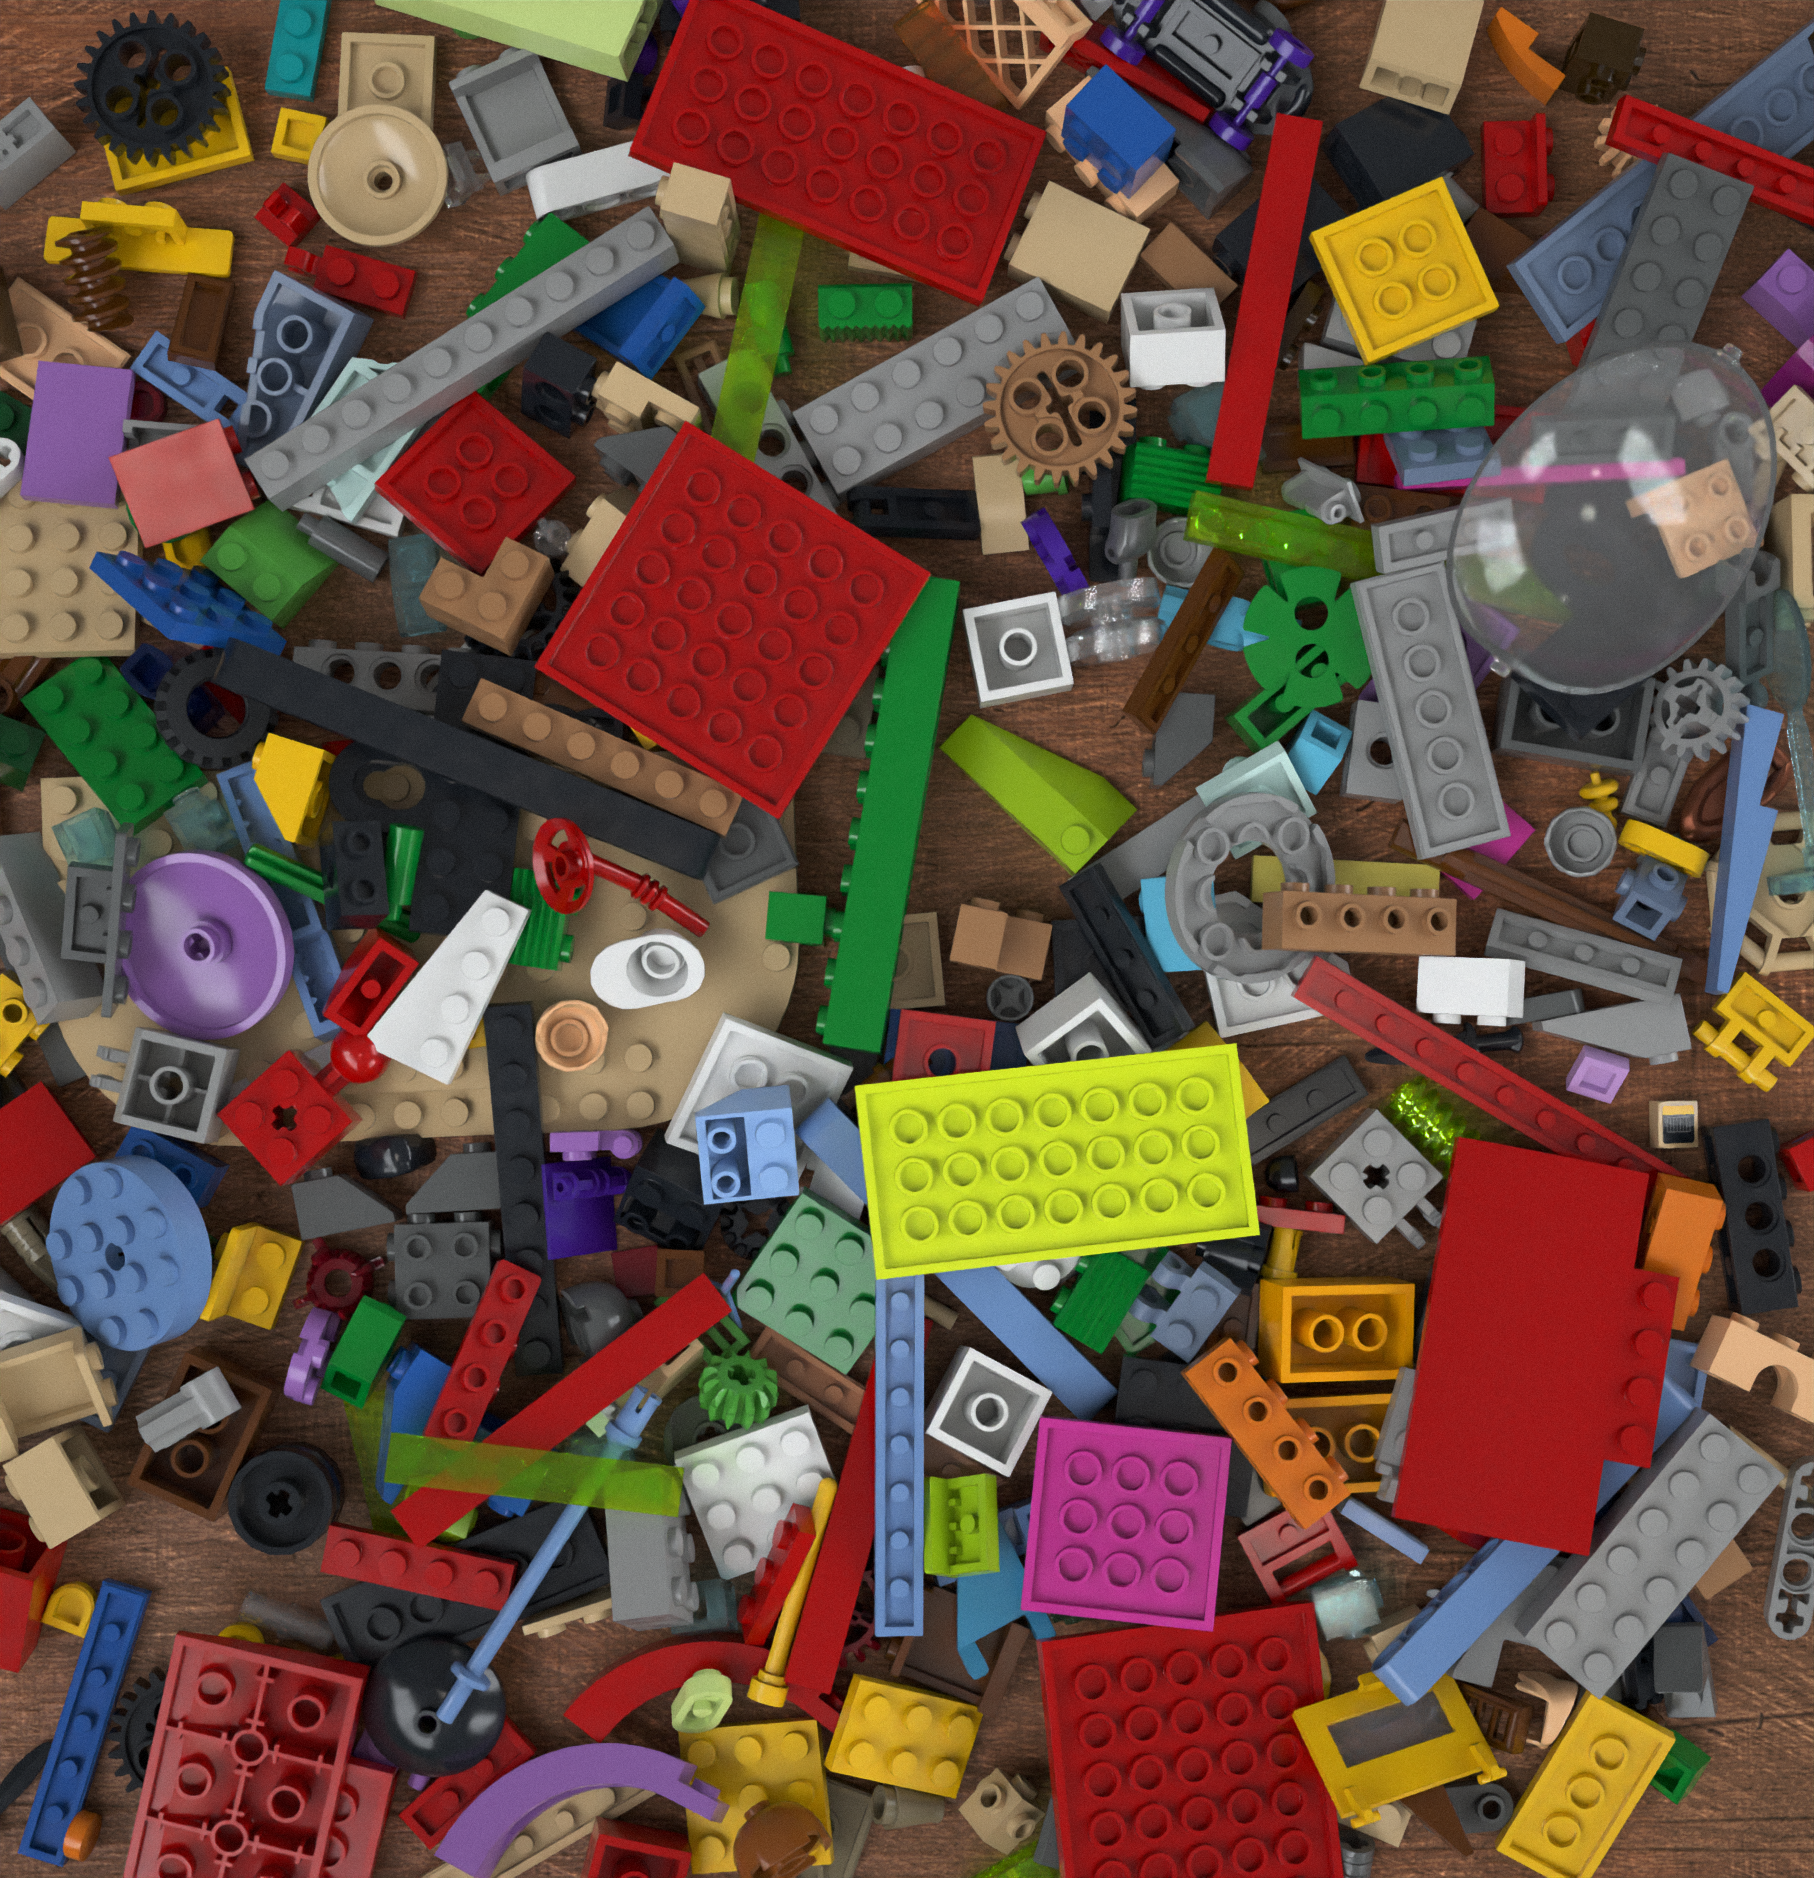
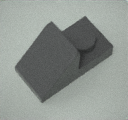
(1684, 1670)

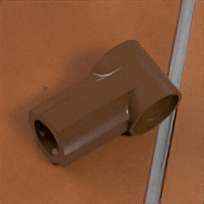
(19, 678)

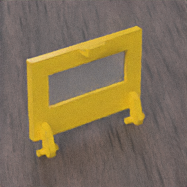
(1384, 1751)

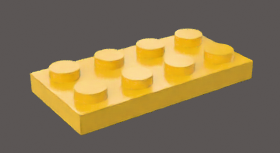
(1585, 1789)

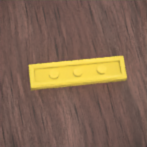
(1268, 875)

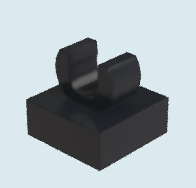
(624, 101)

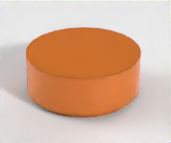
(82, 1835)

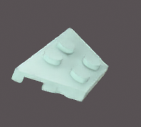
(356, 486)

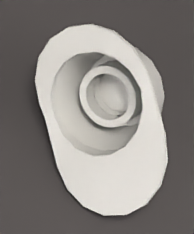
(647, 970)

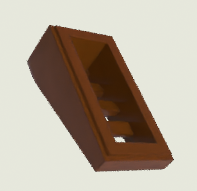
(1517, 1723)

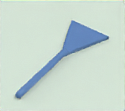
(724, 1291)

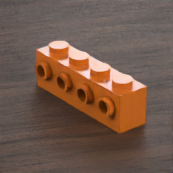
(1266, 1432)

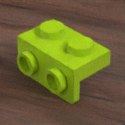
(961, 1526)

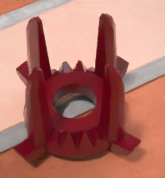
(327, 1260)

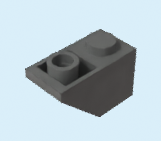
(1180, 737)

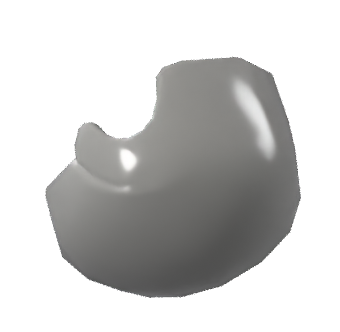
(1174, 559)
(1580, 841)

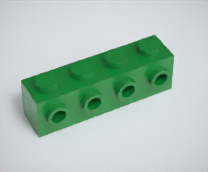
(1396, 397)

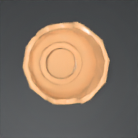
(571, 1035)

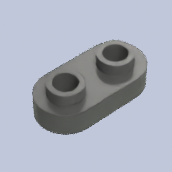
(1468, 1802)

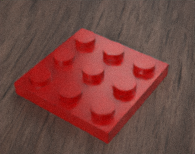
(475, 482)

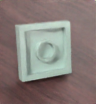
(1263, 772)

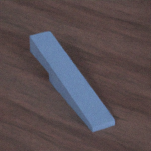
(1743, 842)
(315, 950)

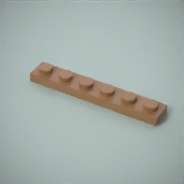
(601, 757)

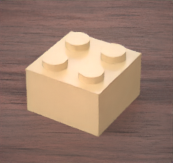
(62, 1486)

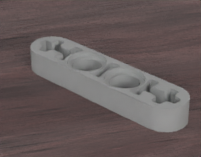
(1789, 1547)

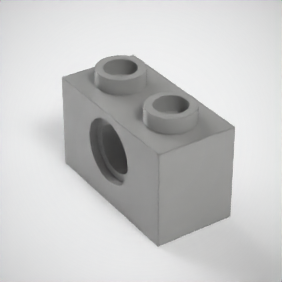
(1361, 775)

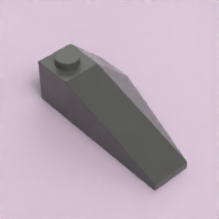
(1201, 160)

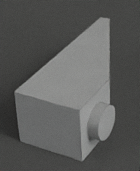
(1626, 1028)

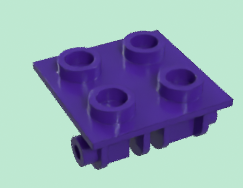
(581, 1205)

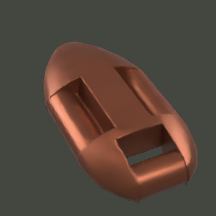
(1704, 805)

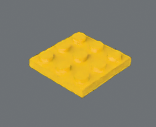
(1403, 271)
(749, 1765)

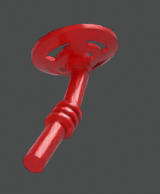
(576, 865)

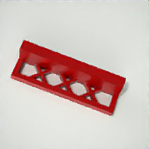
(1145, 77)

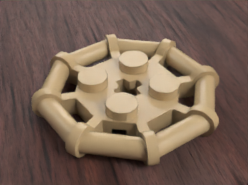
(1770, 913)

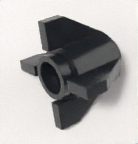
(1239, 1257)

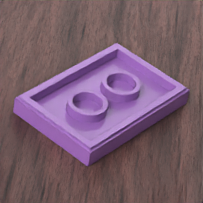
(74, 432)

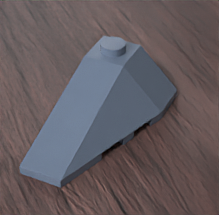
(296, 358)

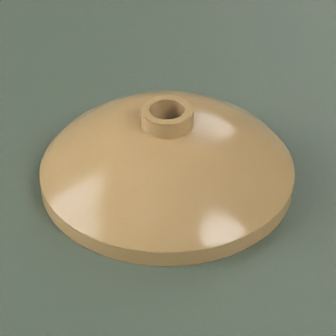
(360, 151)

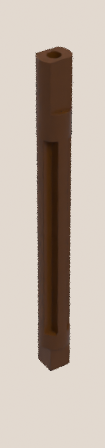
(1544, 900)

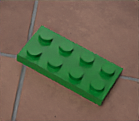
(112, 740)

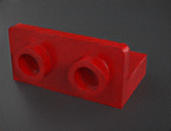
(1516, 167)

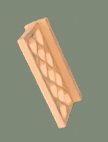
(1055, 18)

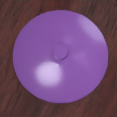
(206, 945)

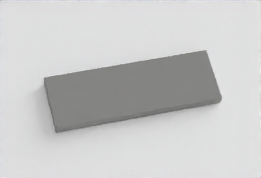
(1430, 710)

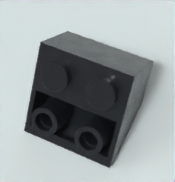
(667, 1198)

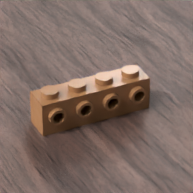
(1358, 922)

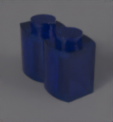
(147, 669)

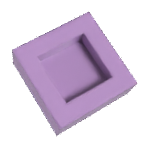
(1597, 1074)

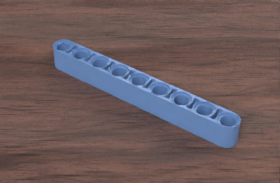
(982, 1289)
(1492, 1583)

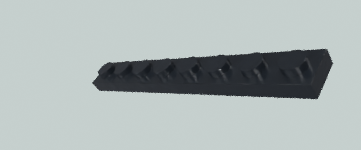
(519, 1158)

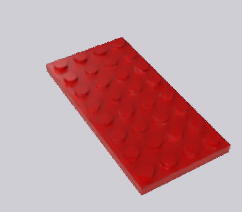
(840, 143)

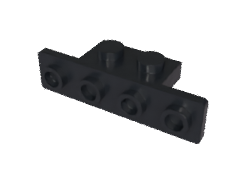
(1098, 503)

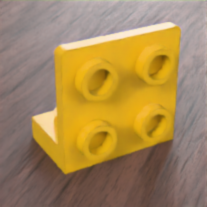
(252, 1274)

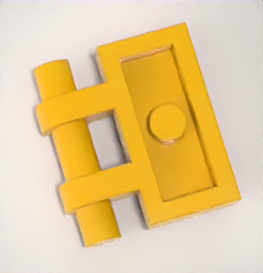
(1762, 1019)

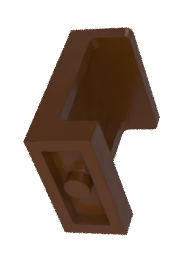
(935, 1657)

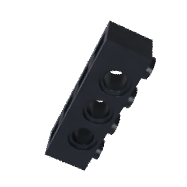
(1738, 1242)

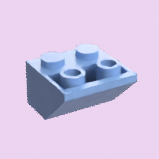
(748, 1146)

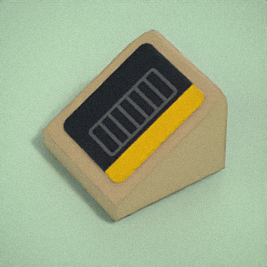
(1673, 1124)

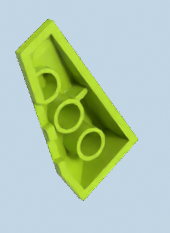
(1048, 796)

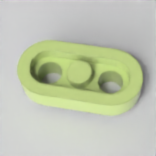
(702, 1702)

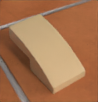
(999, 504)

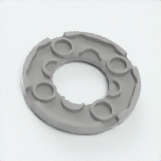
(1204, 846)

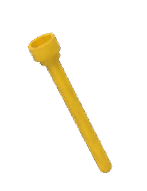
(769, 1684)

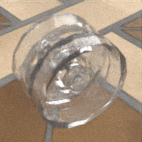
(1112, 621)

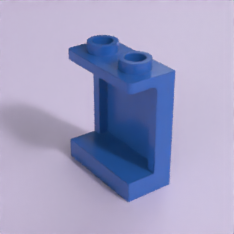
(645, 324)

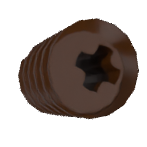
(94, 278)

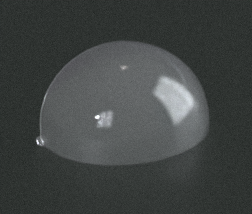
(1615, 517)

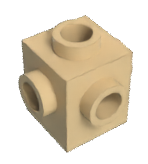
(1003, 1810)

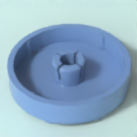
(166, 1263)

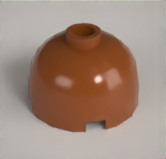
(778, 1840)

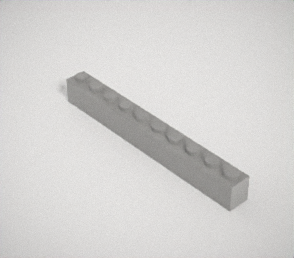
(463, 359)

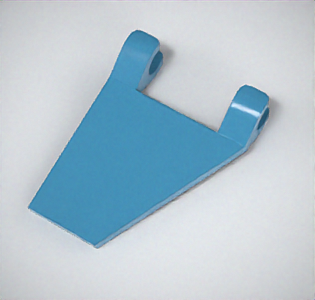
(991, 1602)

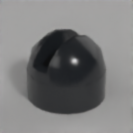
(1283, 1174)

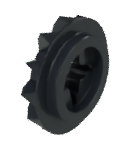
(734, 1223)

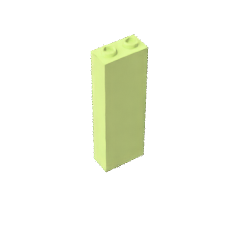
(582, 33)

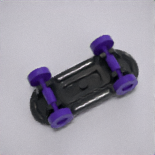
(1220, 57)

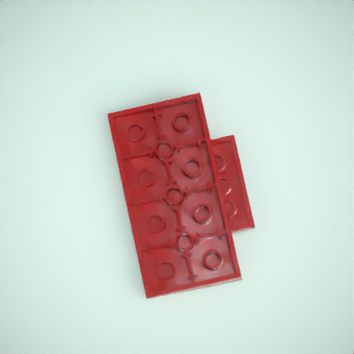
(1533, 1348)
(258, 1768)

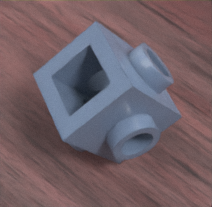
(1650, 897)

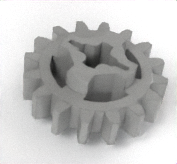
(1677, 698)

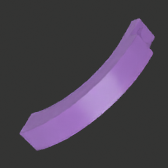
(526, 1792)

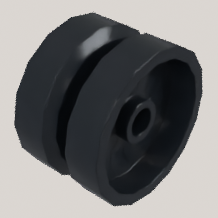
(263, 1514)

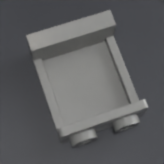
(514, 117)

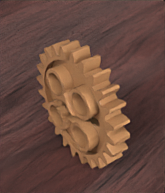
(1097, 392)

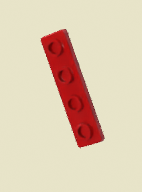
(483, 1353)

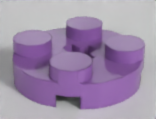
(313, 1355)

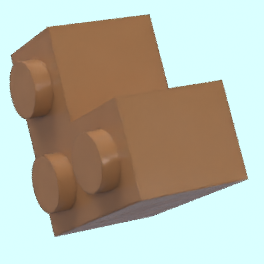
(492, 606)
(999, 941)

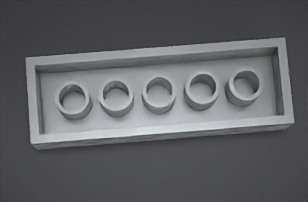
(925, 392)
(1648, 1551)

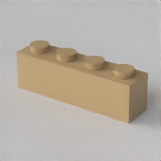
(700, 217)

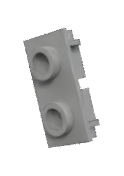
(1323, 493)

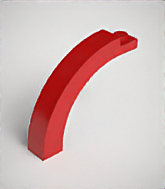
(668, 1666)

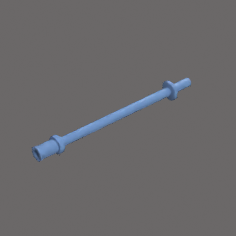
(621, 1436)

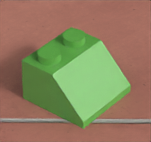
(269, 562)

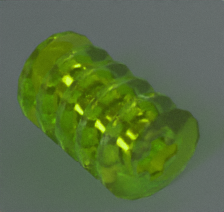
(1427, 1119)

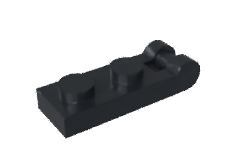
(915, 512)

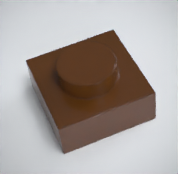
(677, 1269)

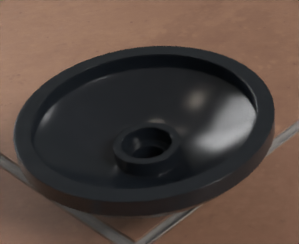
(414, 1684)

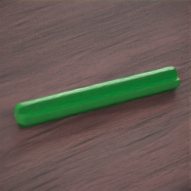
(309, 883)

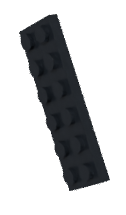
(377, 1618)

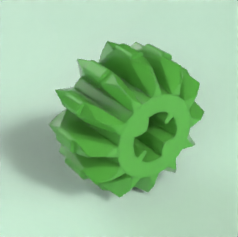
(738, 1389)

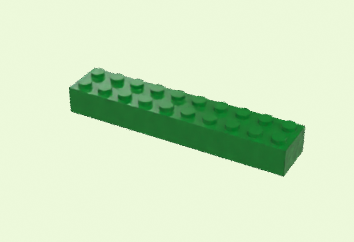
(890, 823)

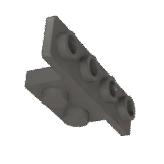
(97, 912)

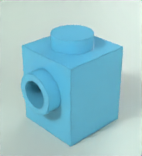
(1317, 749)

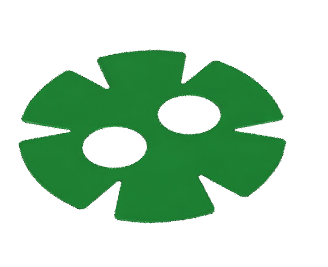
(1276, 656)

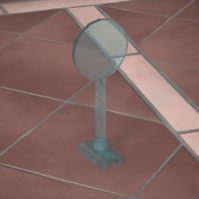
(1791, 687)

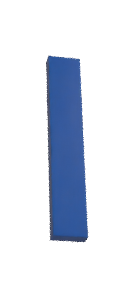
(85, 1719)

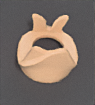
(1559, 1702)

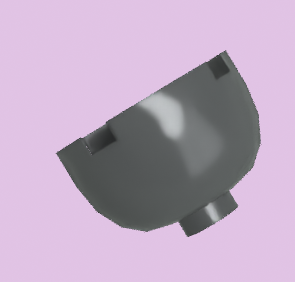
(596, 1315)

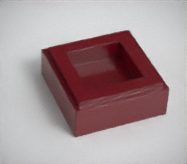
(635, 1270)

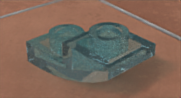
(411, 565)

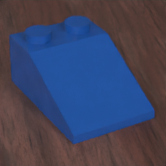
(408, 1402)

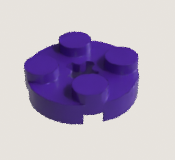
(1053, 552)

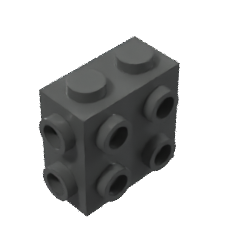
(442, 1264)

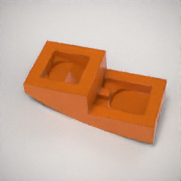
(1512, 43)

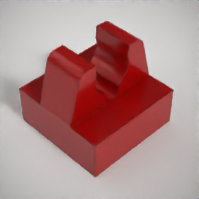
(287, 216)

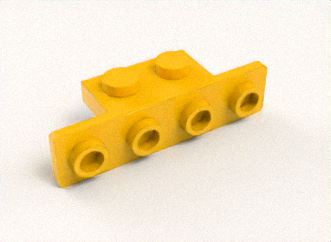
(148, 238)

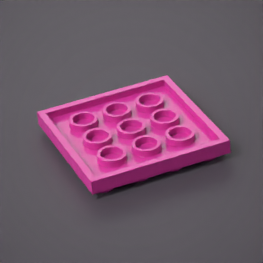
(1126, 1523)

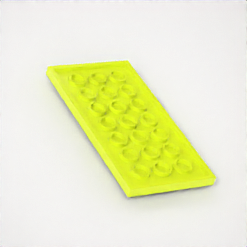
(1056, 1161)

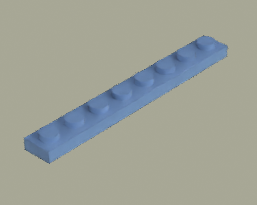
(899, 1456)

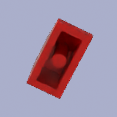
(369, 981)

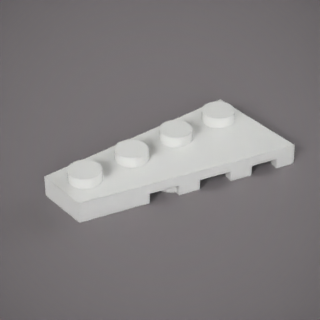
(448, 996)

